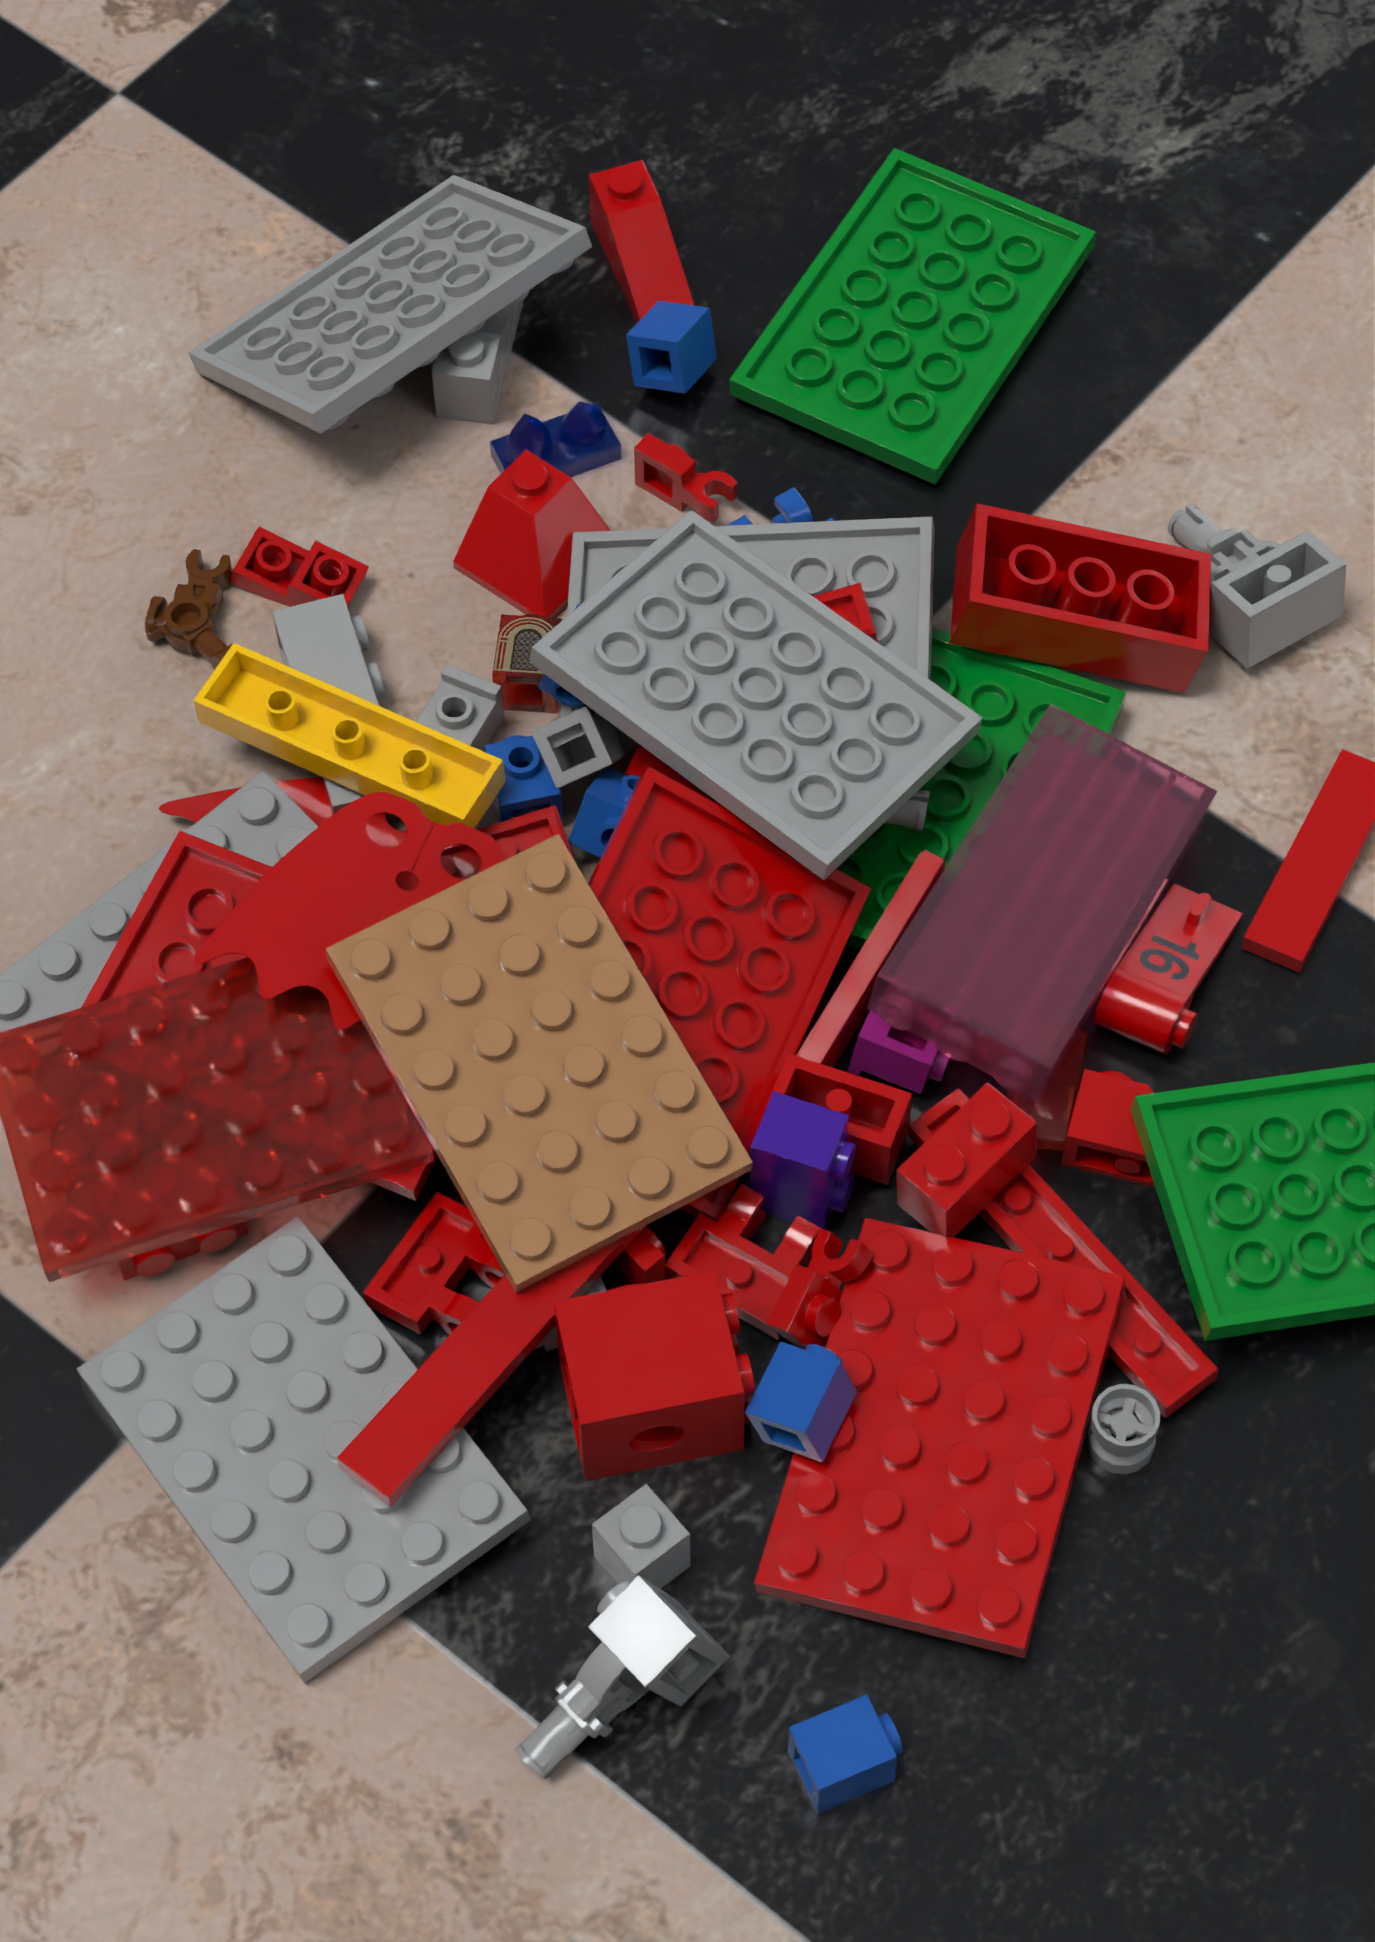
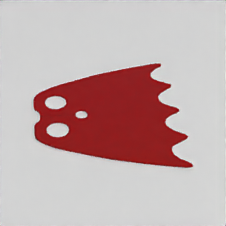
(333, 889)

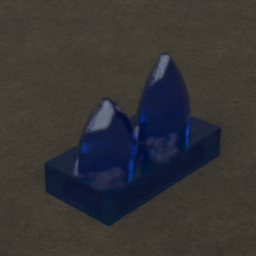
(568, 442)

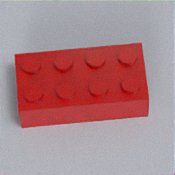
(1081, 598)

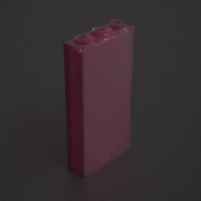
(1041, 902)

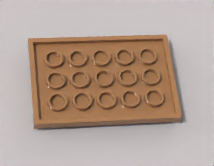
(538, 1062)

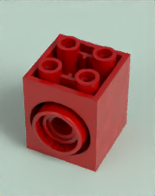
(653, 1374)

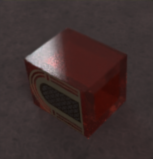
(512, 665)

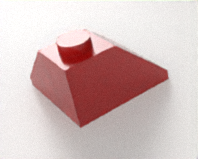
(525, 536)

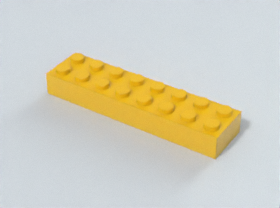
(347, 738)

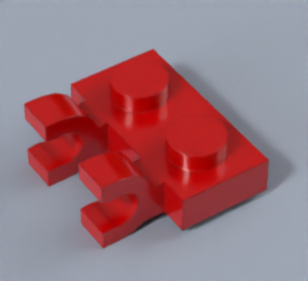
(428, 1265)
(740, 1265)

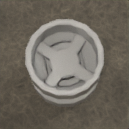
(1126, 1413)

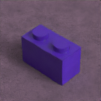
(802, 1160)

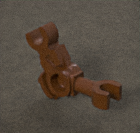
(190, 618)

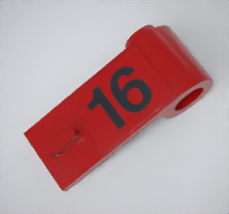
(1163, 969)

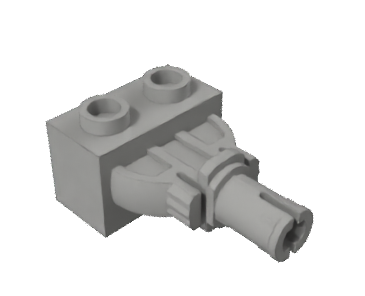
(1261, 589)
(644, 1647)

